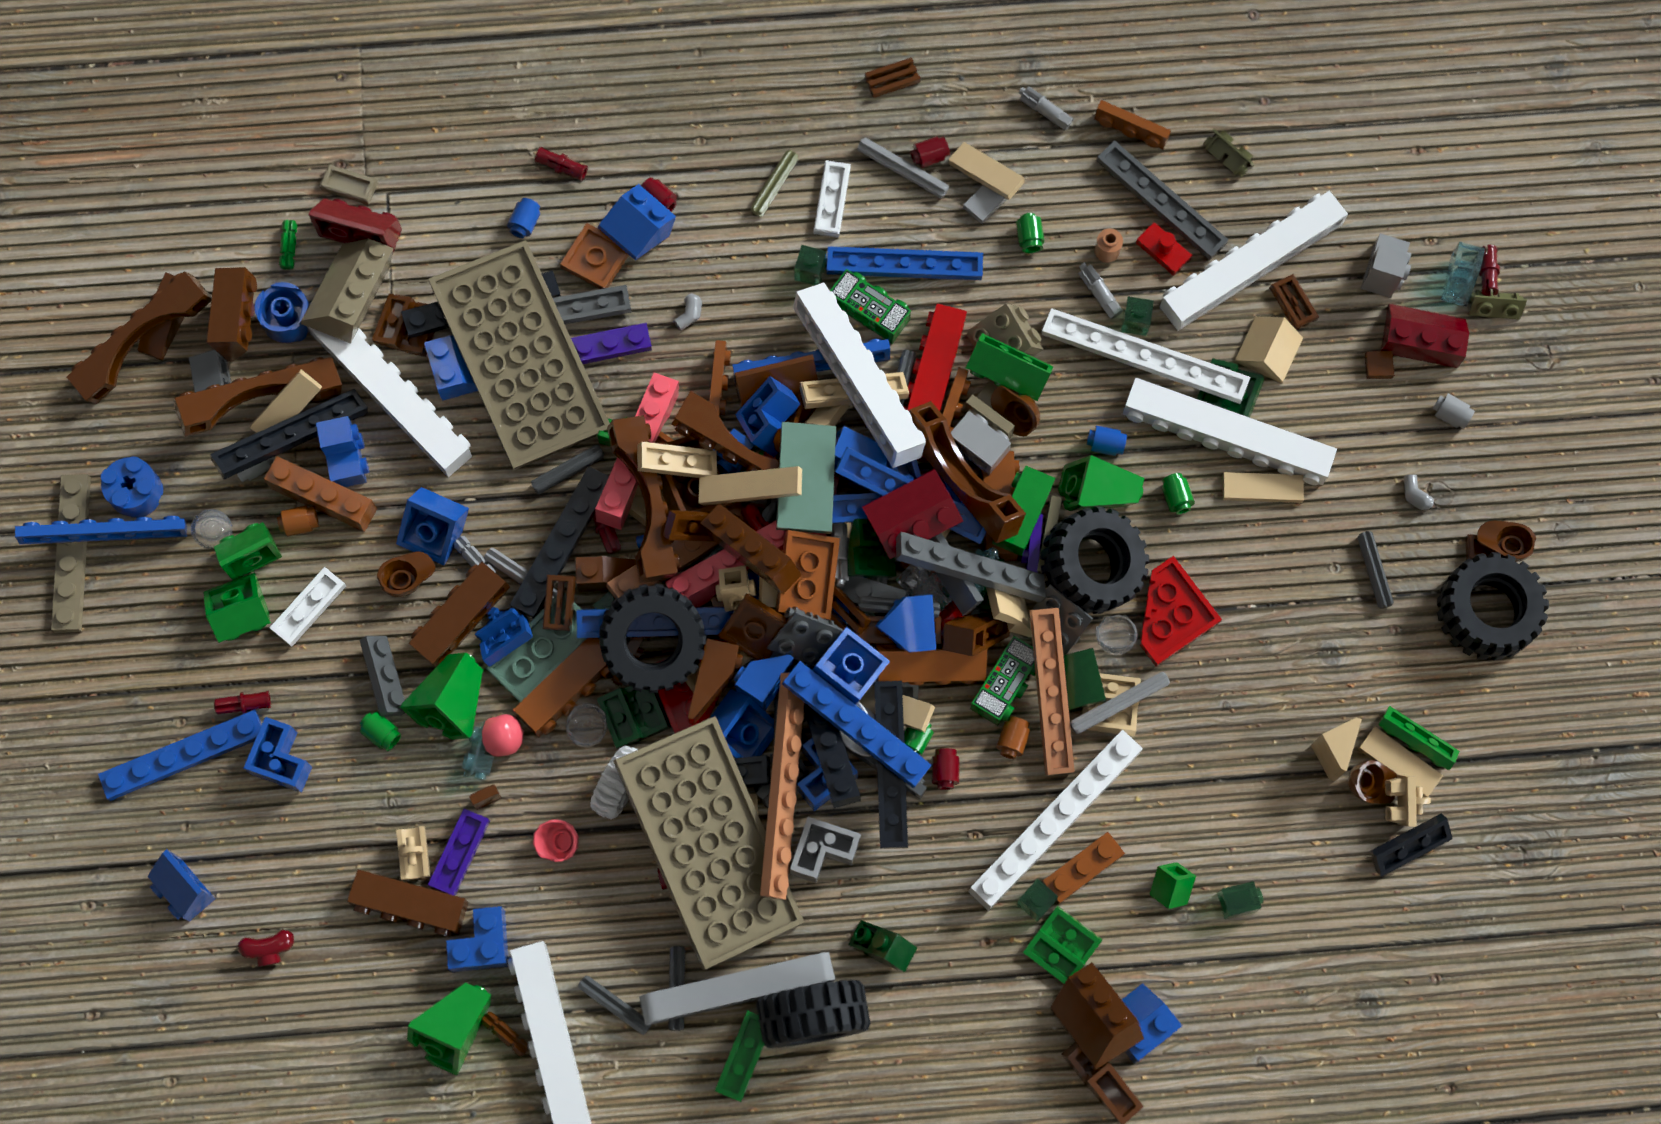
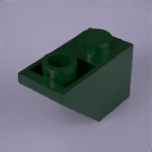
(883, 945)

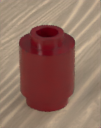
(930, 151)
(660, 192)
(945, 768)

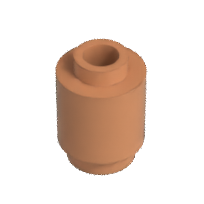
(1108, 245)

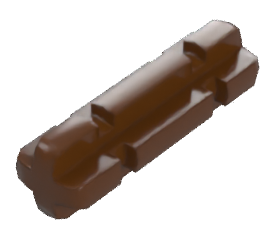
(505, 1034)

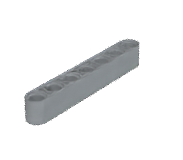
(735, 988)

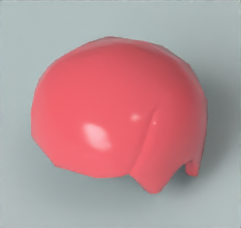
(502, 735)
(555, 840)

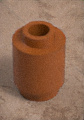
(298, 520)
(1013, 737)

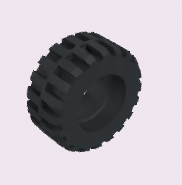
(1122, 546)
(1519, 587)
(652, 675)
(813, 1013)

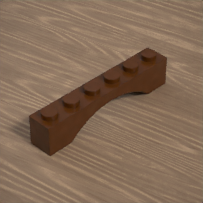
(100, 371)
(203, 409)
(700, 420)
(992, 509)
(655, 556)

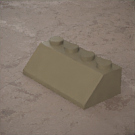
(349, 289)

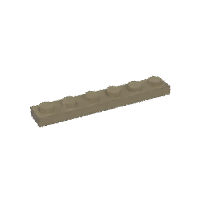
(71, 556)

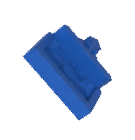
(911, 623)
(502, 634)

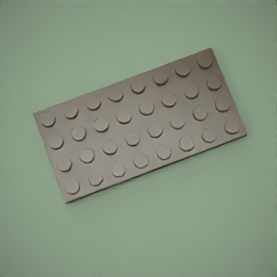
(519, 354)
(706, 841)

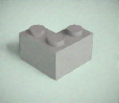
(1387, 266)
(980, 442)
(822, 841)

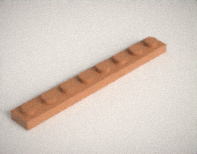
(782, 794)

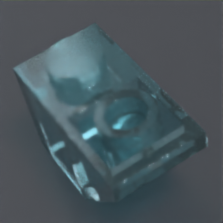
(1462, 273)

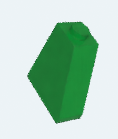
(1098, 484)
(448, 697)
(450, 1027)

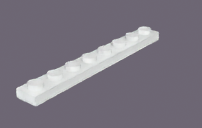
(1145, 356)

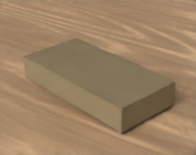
(348, 184)

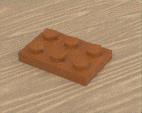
(817, 562)

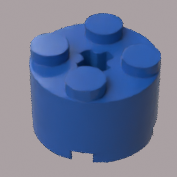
(281, 312)
(128, 473)

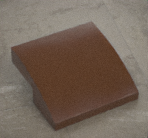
(392, 330)

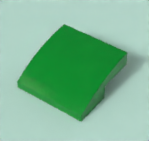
(1062, 945)

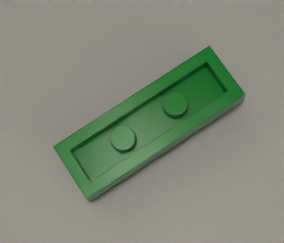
(1418, 738)
(741, 1059)

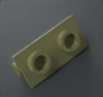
(1222, 145)
(1503, 306)

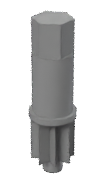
(1045, 107)
(1099, 290)
(839, 530)

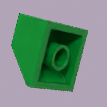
(247, 551)
(236, 608)

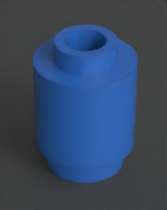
(524, 218)
(1106, 440)

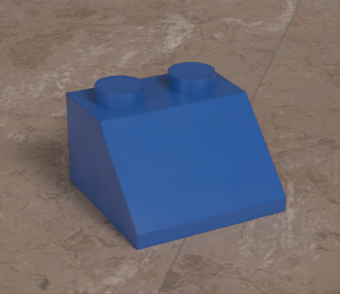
(637, 222)
(449, 368)
(431, 525)
(851, 665)
(762, 679)
(744, 725)
(179, 886)
(1154, 1020)

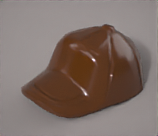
(1018, 410)
(1507, 538)
(405, 573)
(1368, 782)

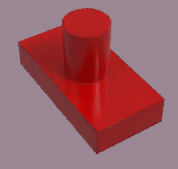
(1164, 248)

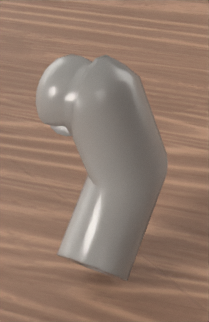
(692, 312)
(1416, 496)

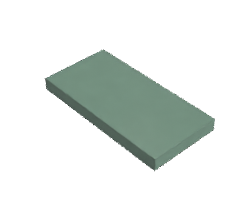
(813, 451)
(538, 657)

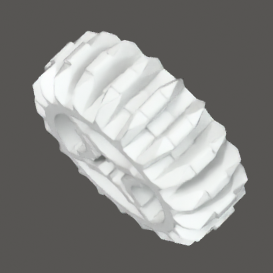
(610, 794)

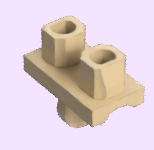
(1409, 800)
(413, 853)

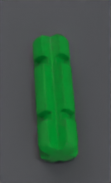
(288, 244)

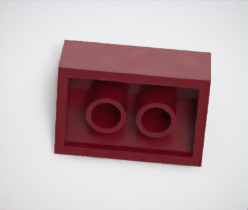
(348, 223)
(1425, 336)
(915, 508)

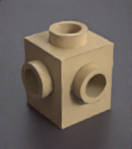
(733, 586)

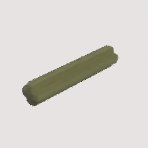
(774, 183)

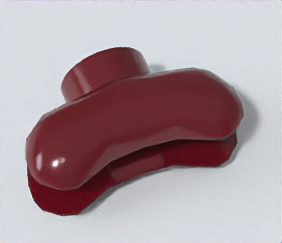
(266, 949)

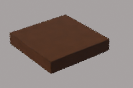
(753, 627)

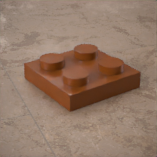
(594, 257)

